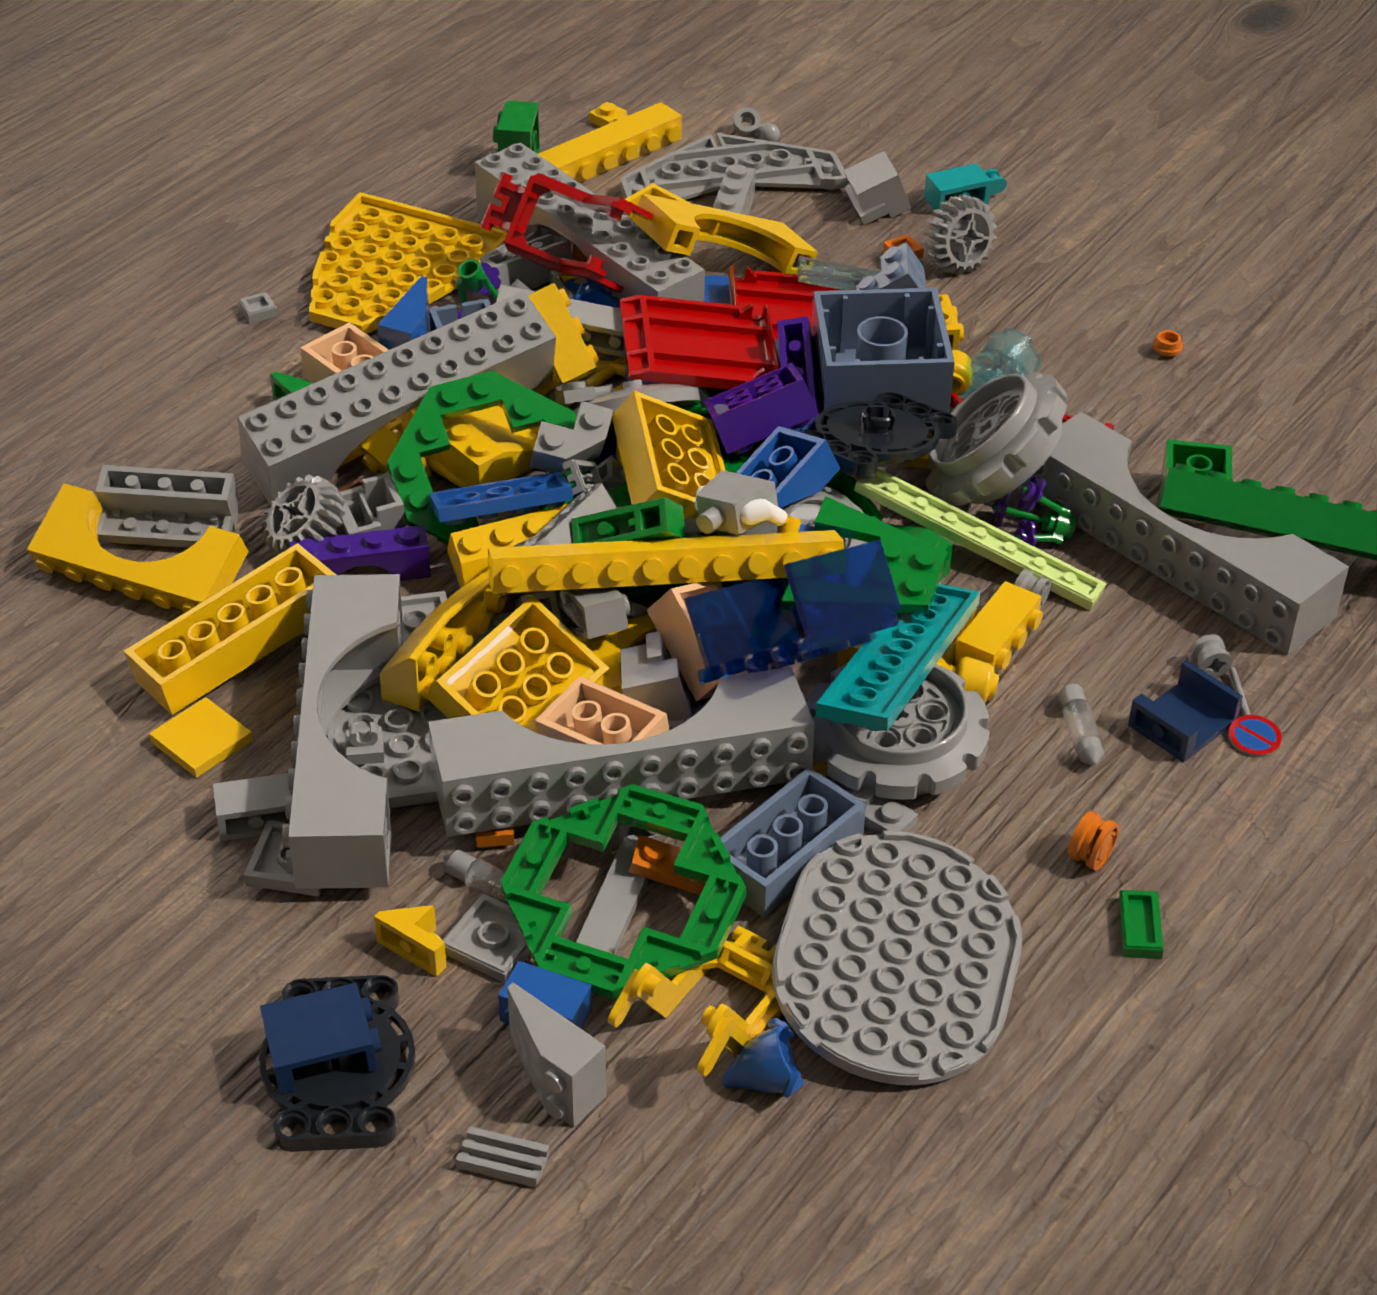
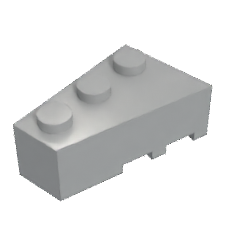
(531, 274)
(593, 611)

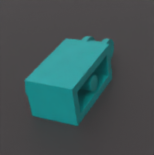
(962, 180)

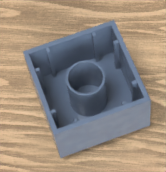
(881, 345)

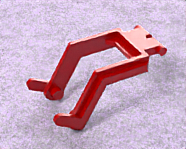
(518, 207)

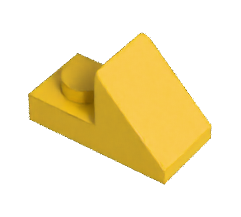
(412, 936)

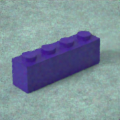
(798, 348)

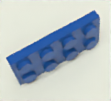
(490, 498)

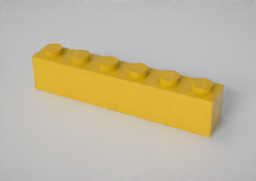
(616, 142)

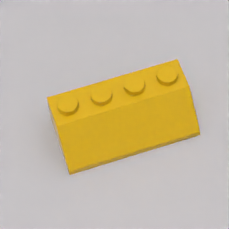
(470, 547)

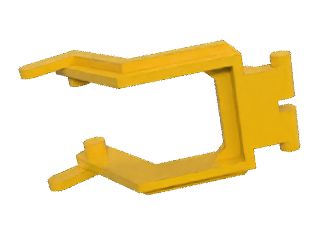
(744, 959)

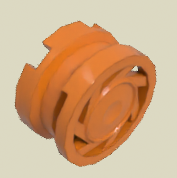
(1093, 840)

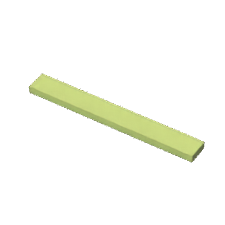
(980, 537)

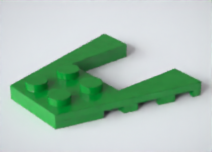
(912, 562)

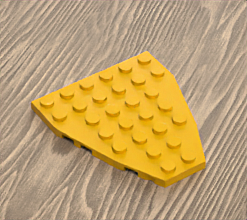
(381, 252)

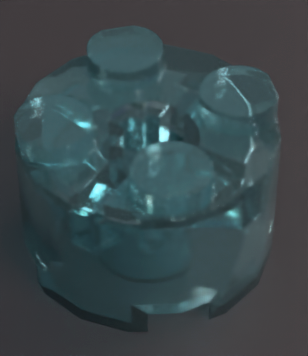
(1003, 355)

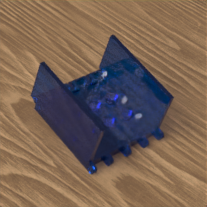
(837, 600)

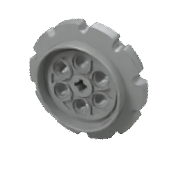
(999, 440)
(921, 753)

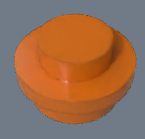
(1168, 343)

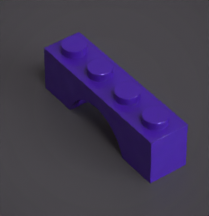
(396, 550)

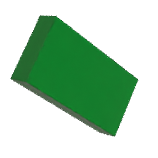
(1140, 924)

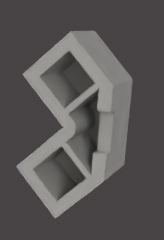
(561, 444)

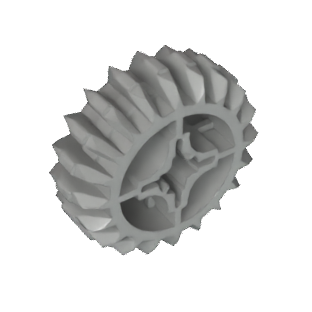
(960, 234)
(303, 511)

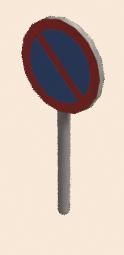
(1252, 733)

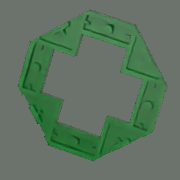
(428, 436)
(592, 825)

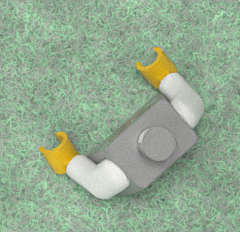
(739, 503)

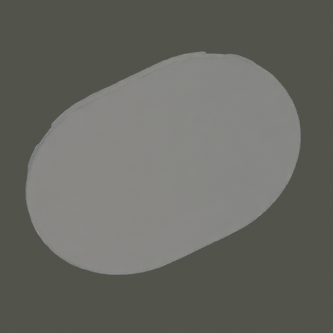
(897, 958)

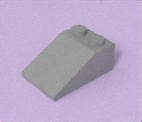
(558, 1057)

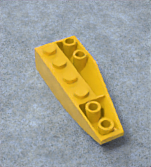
(440, 643)

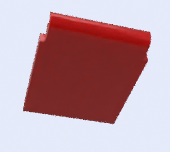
(780, 292)
(696, 342)

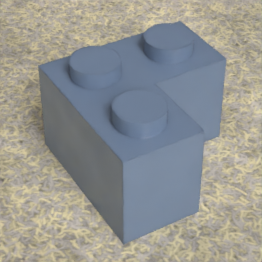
(898, 271)

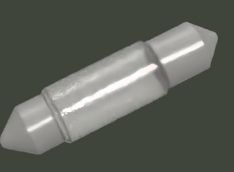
(1081, 724)
(476, 874)

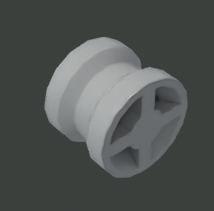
(1039, 586)
(1211, 655)

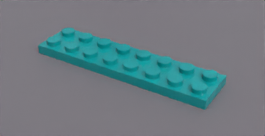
(896, 662)

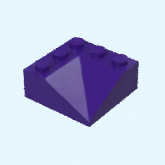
(759, 407)

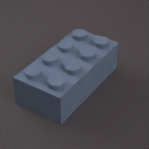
(786, 833)

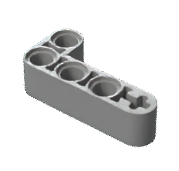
(560, 528)

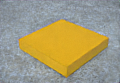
(201, 737)

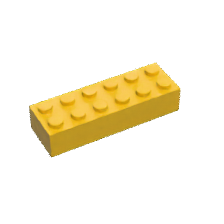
(226, 631)

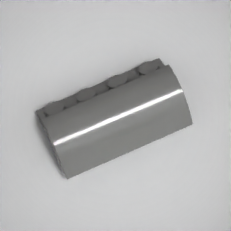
(164, 505)

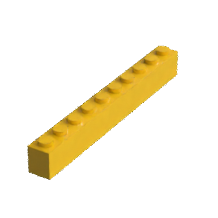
(653, 561)

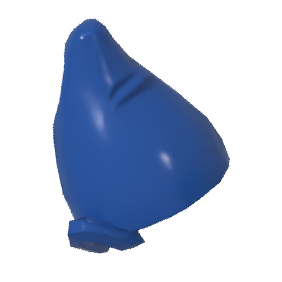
(766, 1063)

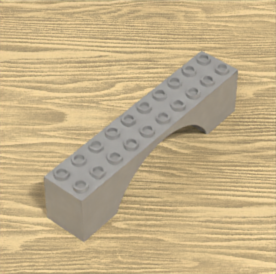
(627, 251)
(330, 418)
(1265, 585)
(505, 775)
(337, 809)

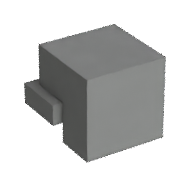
(875, 189)
(373, 507)
(654, 678)

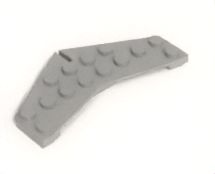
(702, 165)

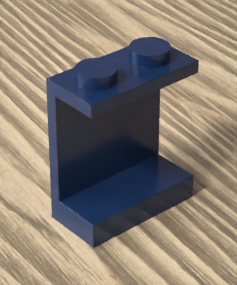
(1187, 714)
(318, 1030)

